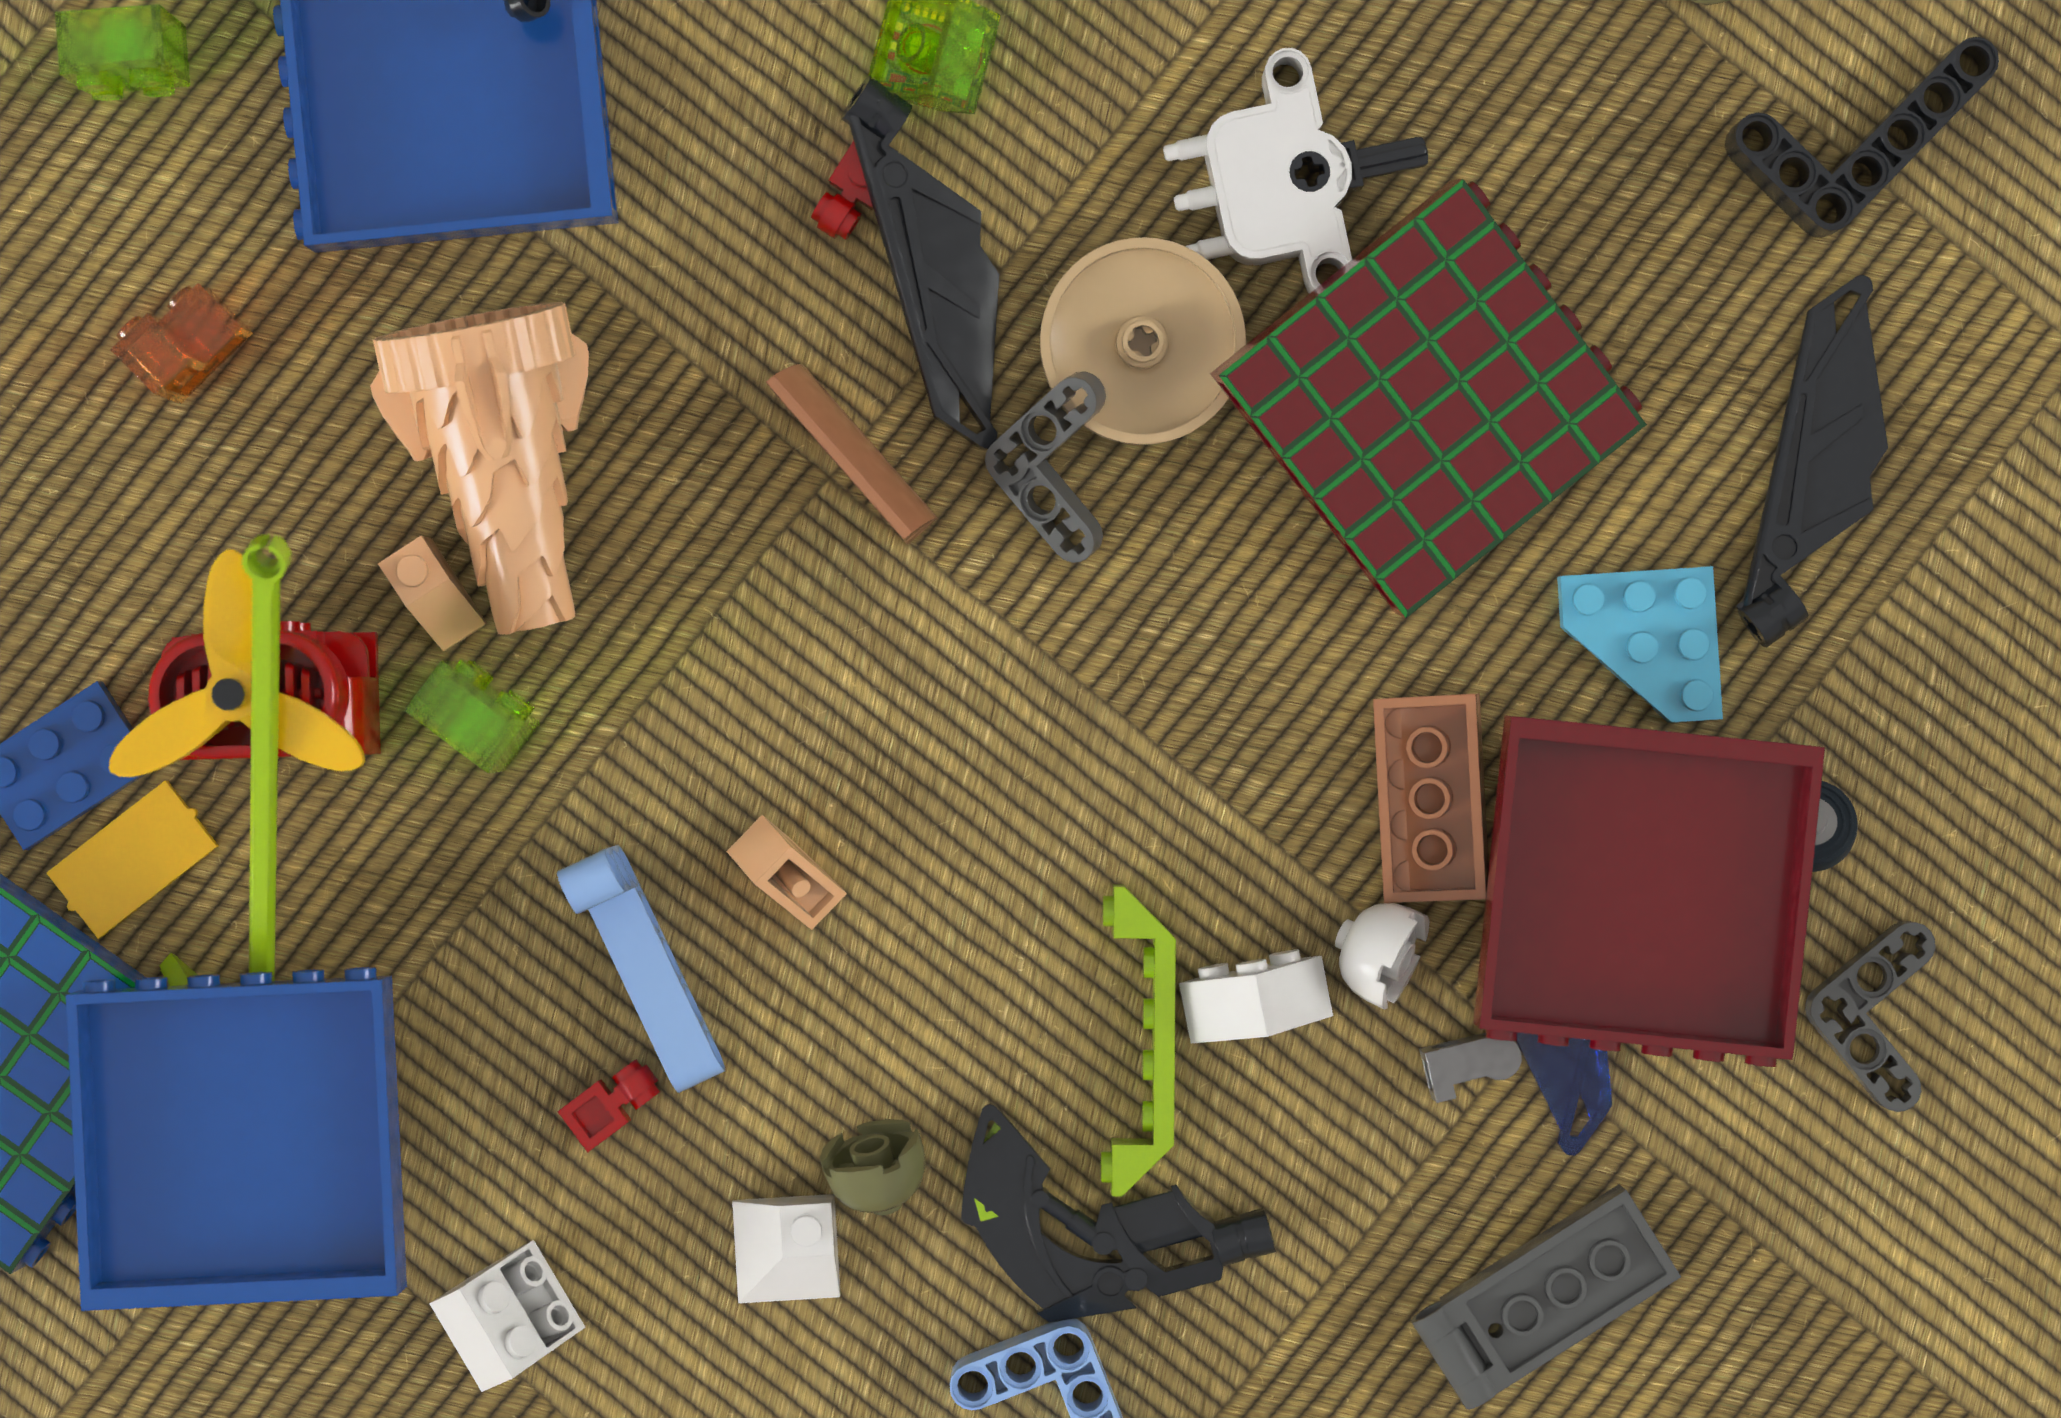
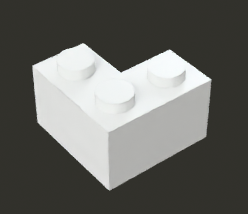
(1255, 998)

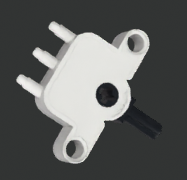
(1253, 182)

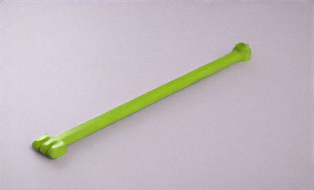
(266, 587)

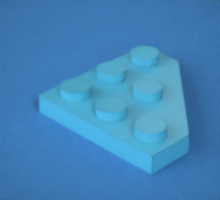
(1652, 634)

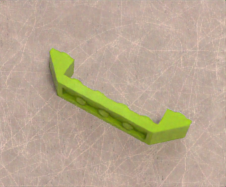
(1136, 1156)

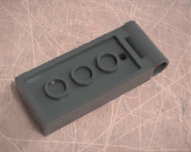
(1545, 1297)

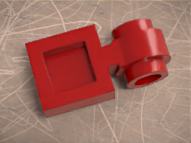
(837, 213)
(599, 1112)

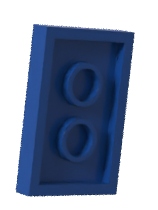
(61, 765)

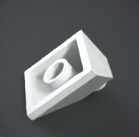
(786, 1248)

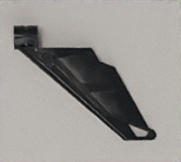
(936, 264)
(1822, 459)

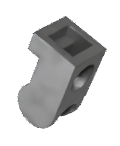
(1467, 1060)

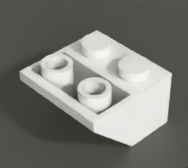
(507, 1316)

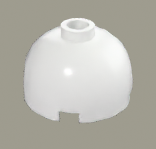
(1380, 951)

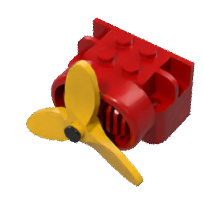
(204, 689)

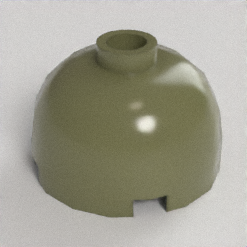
(875, 1168)

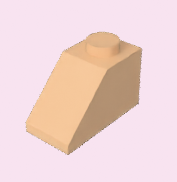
(432, 592)
(786, 872)

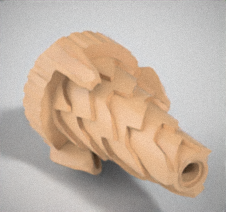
(492, 411)

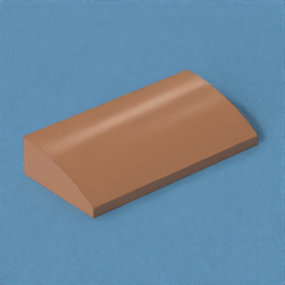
(852, 451)
(1431, 798)

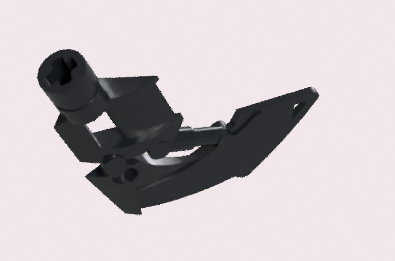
(1009, 1181)

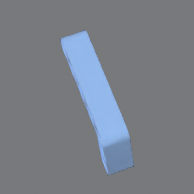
(645, 964)
(1049, 1366)

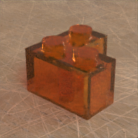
(183, 346)

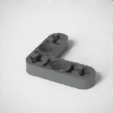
(1034, 470)
(1858, 1002)

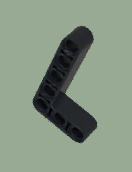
(1873, 150)

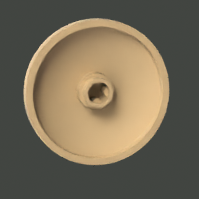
(1152, 331)

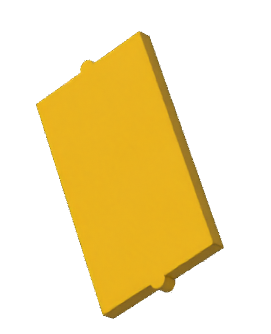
(132, 859)

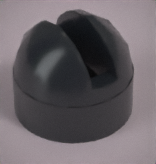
(527, 9)

